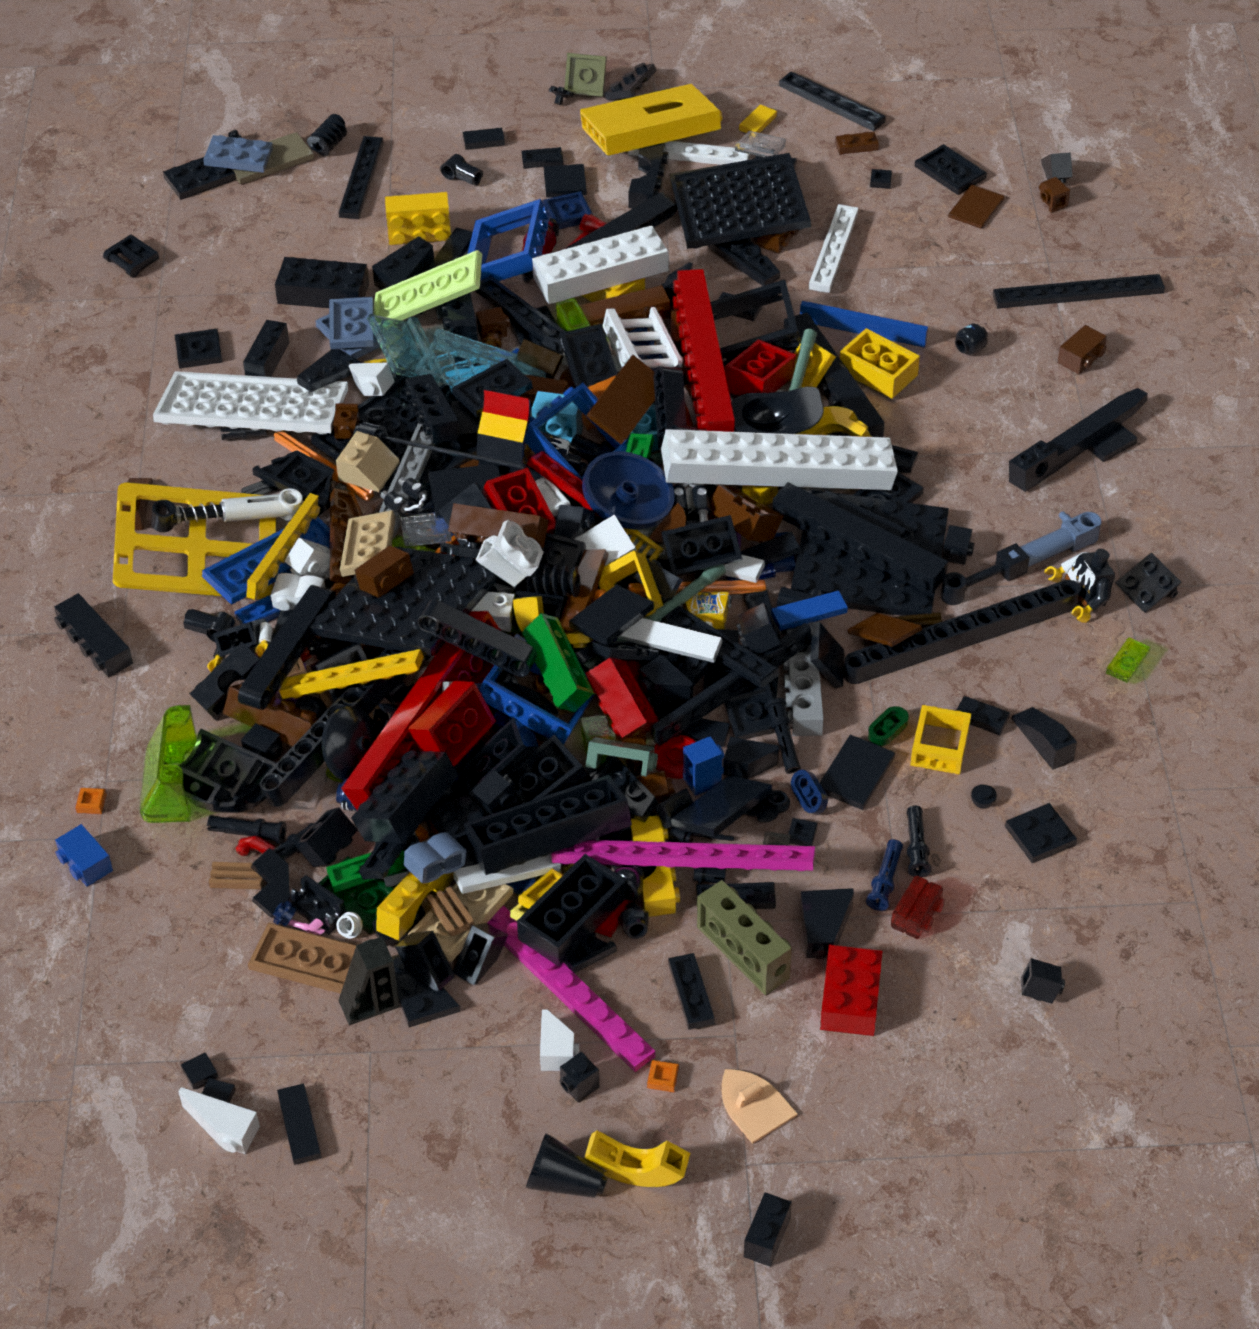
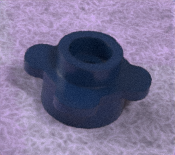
(284, 913)

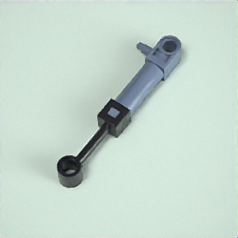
(1015, 559)

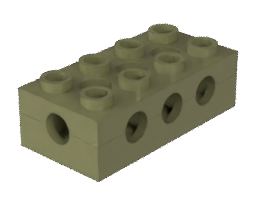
(744, 937)

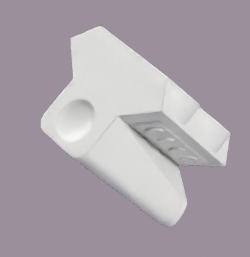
(510, 554)

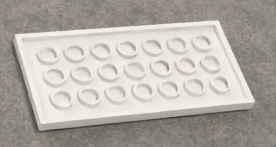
(248, 403)

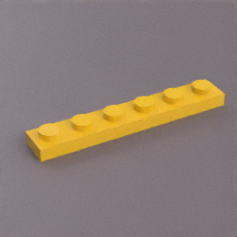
(280, 549)
(350, 674)

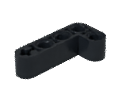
(669, 401)

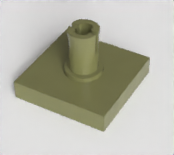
(585, 74)

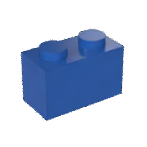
(702, 765)
(83, 855)

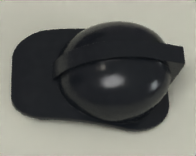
(778, 412)

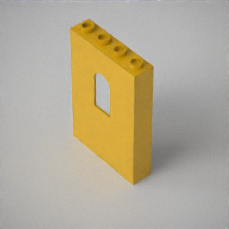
(650, 119)

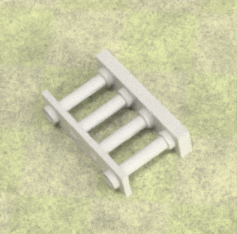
(622, 344)

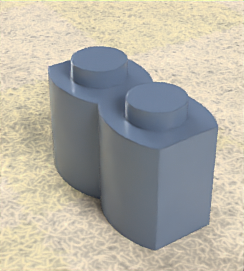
(435, 857)

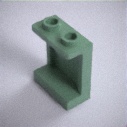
(601, 746)

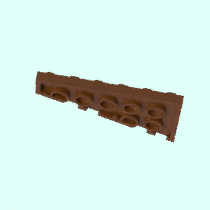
(342, 508)

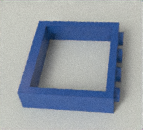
(531, 213)
(584, 400)
(526, 712)

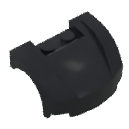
(223, 775)

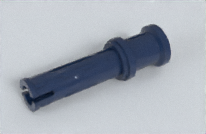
(881, 892)

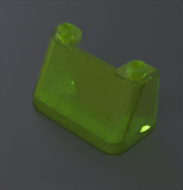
(162, 784)

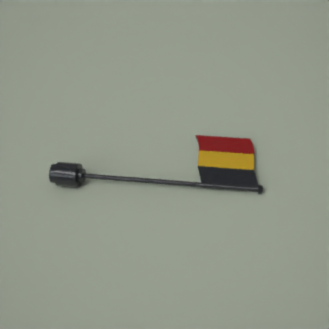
(499, 434)

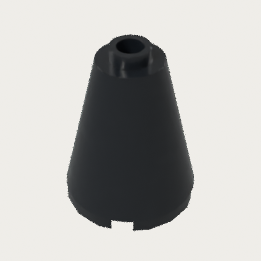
(564, 1171)

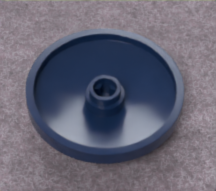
(629, 489)

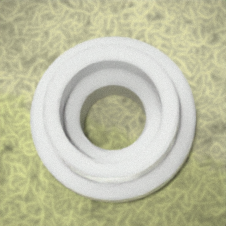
(344, 928)

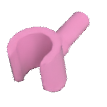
(313, 927)

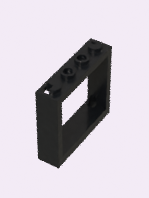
(753, 299)

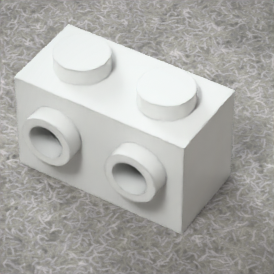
(309, 559)
(499, 607)

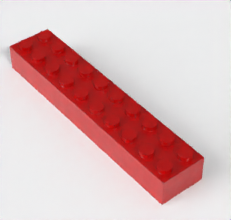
(702, 352)
(395, 739)

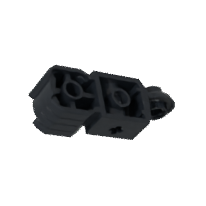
(459, 318)

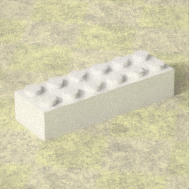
(600, 264)

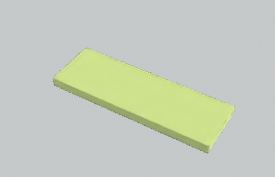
(430, 288)

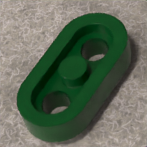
(884, 728)

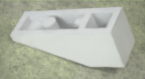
(226, 1123)

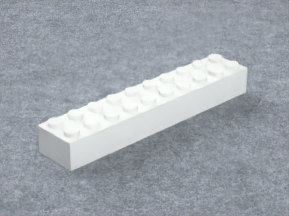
(778, 459)

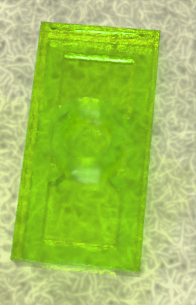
(1128, 660)

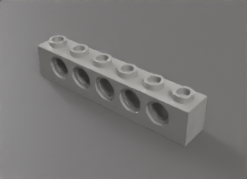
(804, 692)

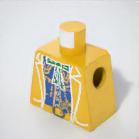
(709, 607)

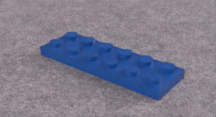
(231, 574)

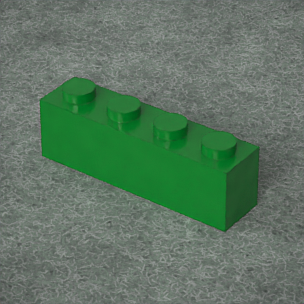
(558, 663)

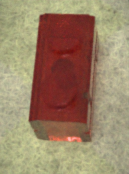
(917, 907)

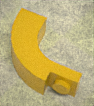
(838, 420)
(528, 608)
(636, 1166)

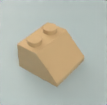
(366, 462)

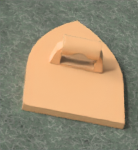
(754, 1104)

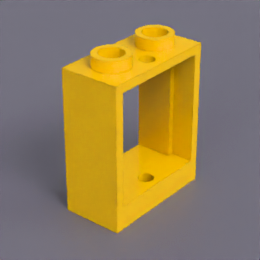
(626, 566)
(949, 759)

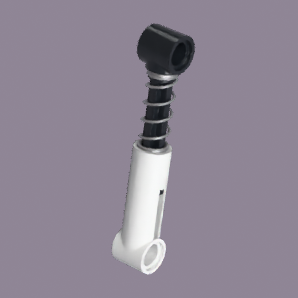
(283, 505)

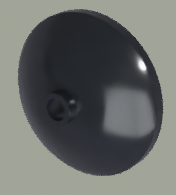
(347, 739)

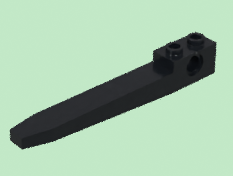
(1047, 458)

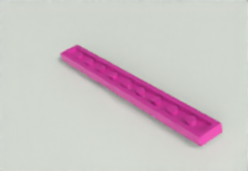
(691, 855)
(577, 997)

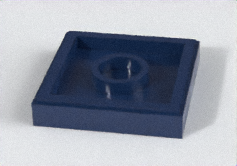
(568, 209)

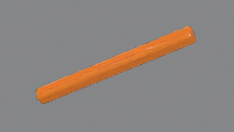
(293, 444)
(729, 586)

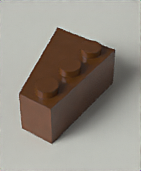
(748, 515)

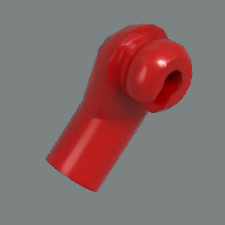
(252, 843)

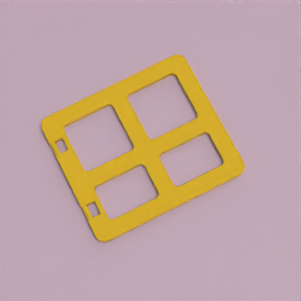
(195, 546)

